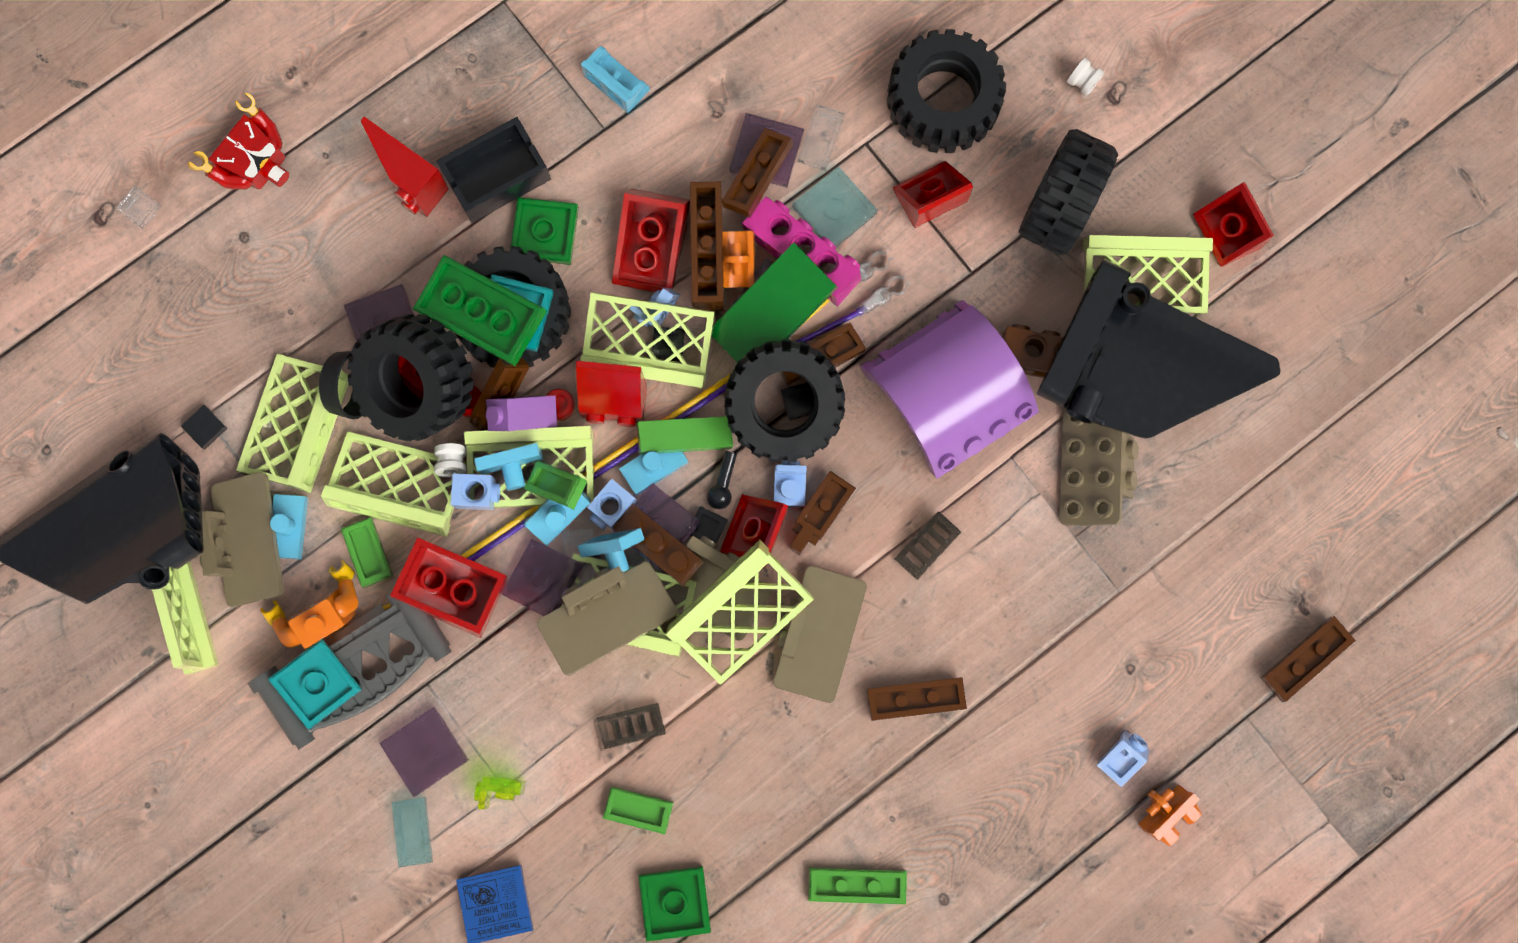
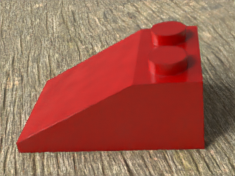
(414, 178)
(650, 240)
(610, 393)
(449, 587)

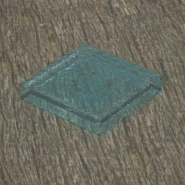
(835, 207)

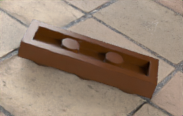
(757, 172)
(660, 546)
(1308, 659)
(916, 699)

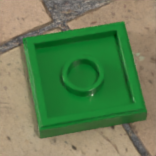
(546, 228)
(674, 903)

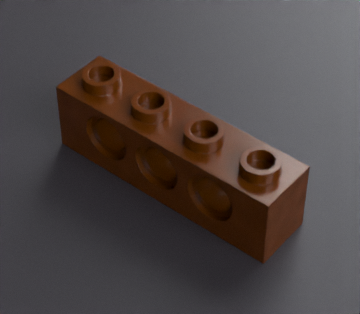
(706, 246)
(1047, 342)

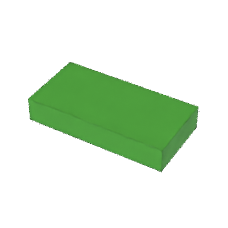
(555, 484)
(367, 552)
(638, 810)

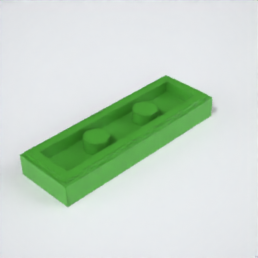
(684, 435)
(857, 885)

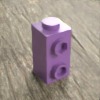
(521, 413)

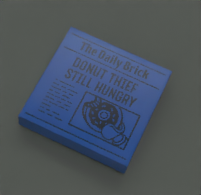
(495, 904)

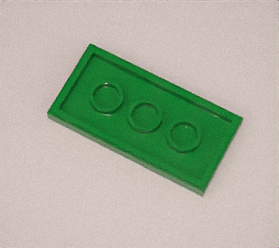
(774, 304)
(480, 310)

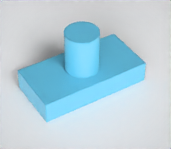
(510, 463)
(651, 469)
(553, 518)
(289, 524)
(612, 546)

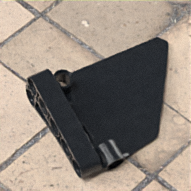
(1146, 362)
(114, 526)

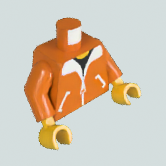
(320, 617)

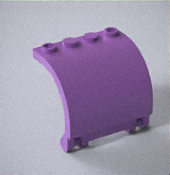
(954, 386)

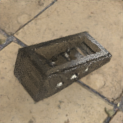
(944, 524)
(602, 734)

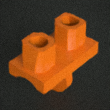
(738, 259)
(1167, 811)

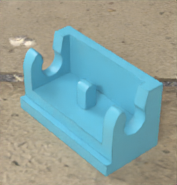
(614, 79)

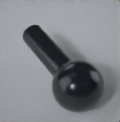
(719, 495)

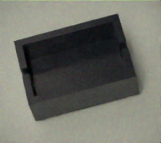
(494, 169)

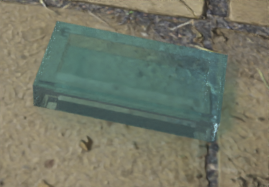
(412, 832)

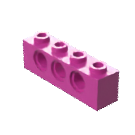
(775, 214)

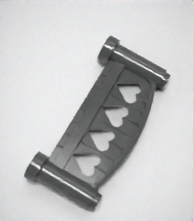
(375, 639)

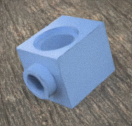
(464, 482)
(615, 492)

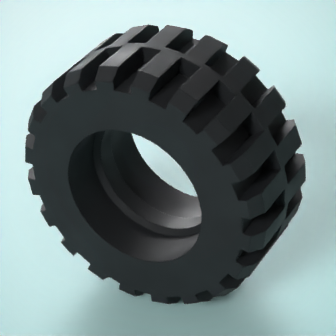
(954, 55)
(1068, 192)
(532, 270)
(381, 389)
(791, 443)

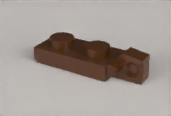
(838, 348)
(501, 384)
(821, 511)

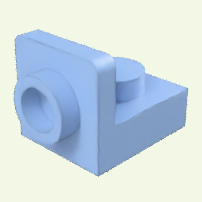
(665, 296)
(790, 484)
(1124, 757)

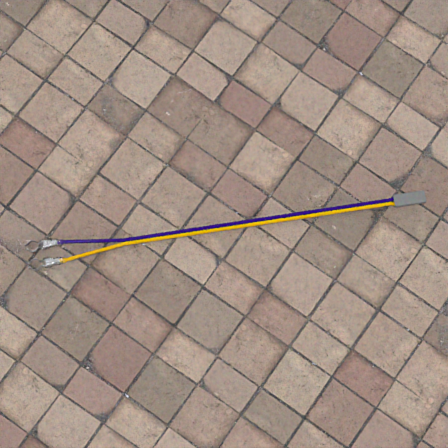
(877, 299)

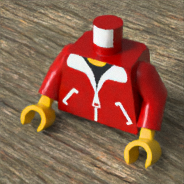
(247, 154)

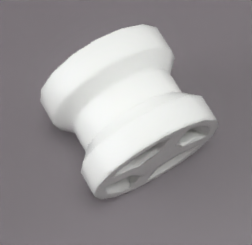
(1085, 77)
(449, 459)

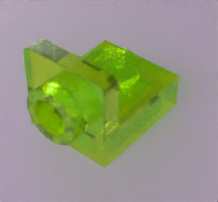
(504, 788)

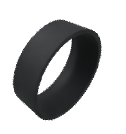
(329, 387)

